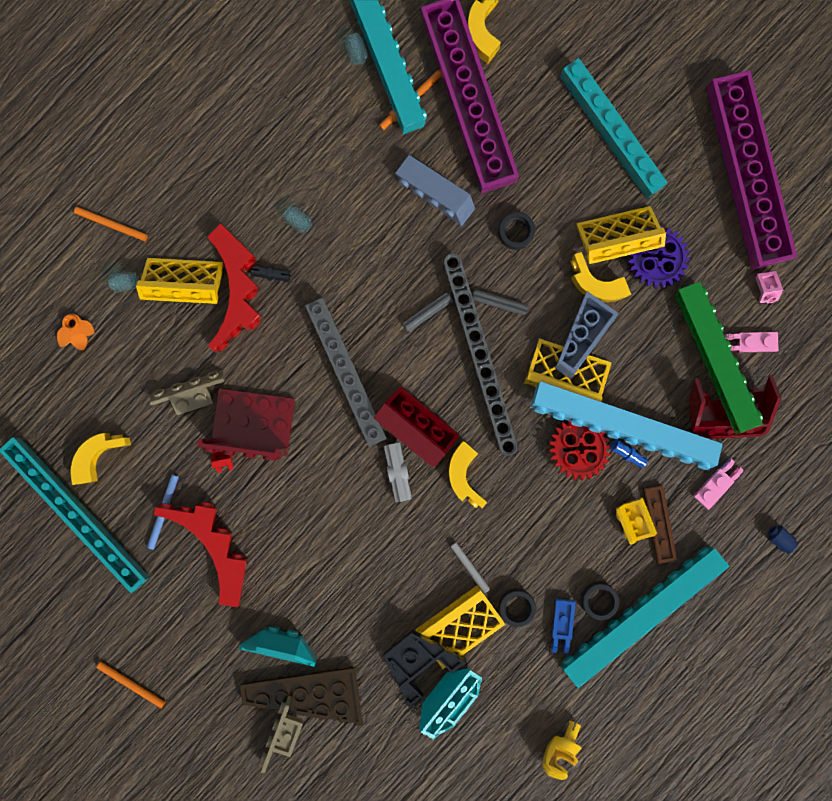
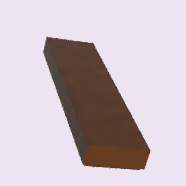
(658, 511)

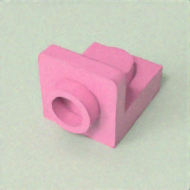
(769, 287)

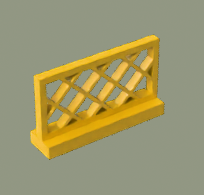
(624, 244)
(180, 290)
(534, 378)
(453, 612)

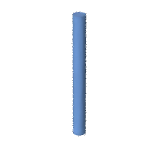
(159, 520)

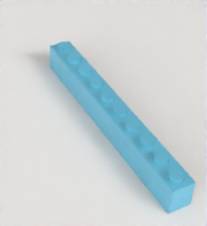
(625, 425)

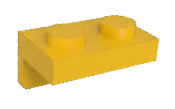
(635, 520)

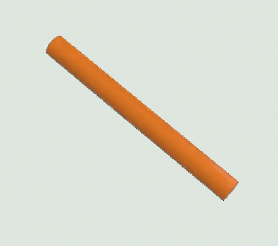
(111, 224)
(130, 684)

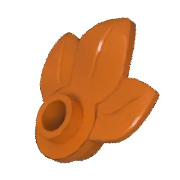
(75, 335)

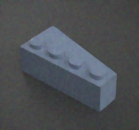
(436, 190)
(587, 329)

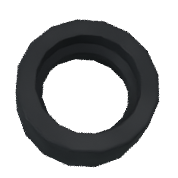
(516, 216)
(614, 601)
(531, 605)

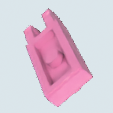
(754, 342)
(717, 485)

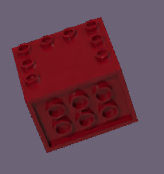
(251, 425)

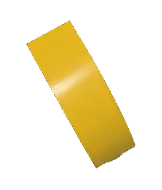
(484, 42)
(604, 291)
(84, 461)
(458, 466)

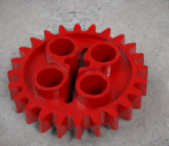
(581, 466)

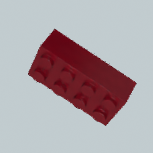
(416, 426)

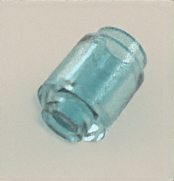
(356, 49)
(297, 219)
(123, 281)

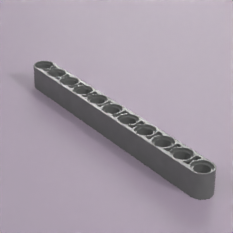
(475, 326)

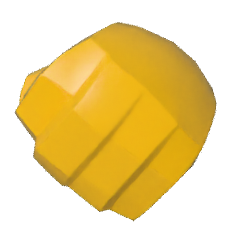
(561, 748)

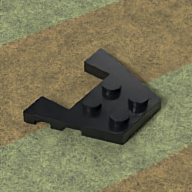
(414, 655)

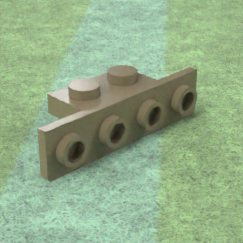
(190, 394)
(285, 735)

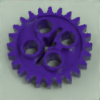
(657, 274)

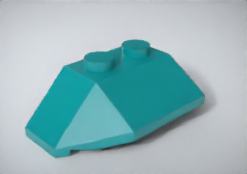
(281, 645)
(449, 701)

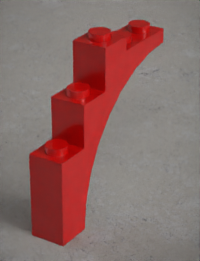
(242, 288)
(201, 523)

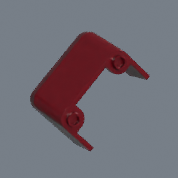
(710, 419)

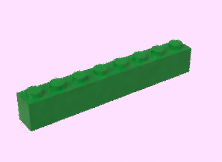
(718, 358)

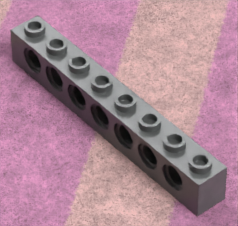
(345, 371)

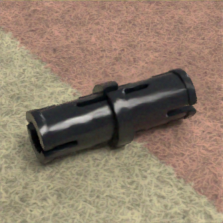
(270, 273)

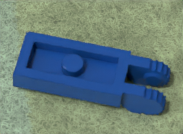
(563, 623)

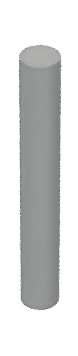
(470, 568)

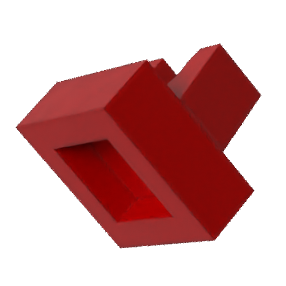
(219, 460)

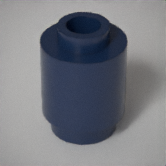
(782, 539)

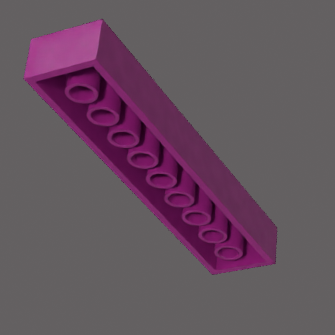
(469, 95)
(751, 170)

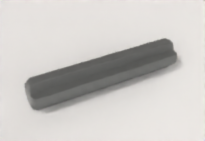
(500, 302)
(427, 311)

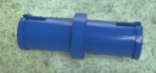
(629, 454)

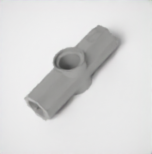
(397, 472)

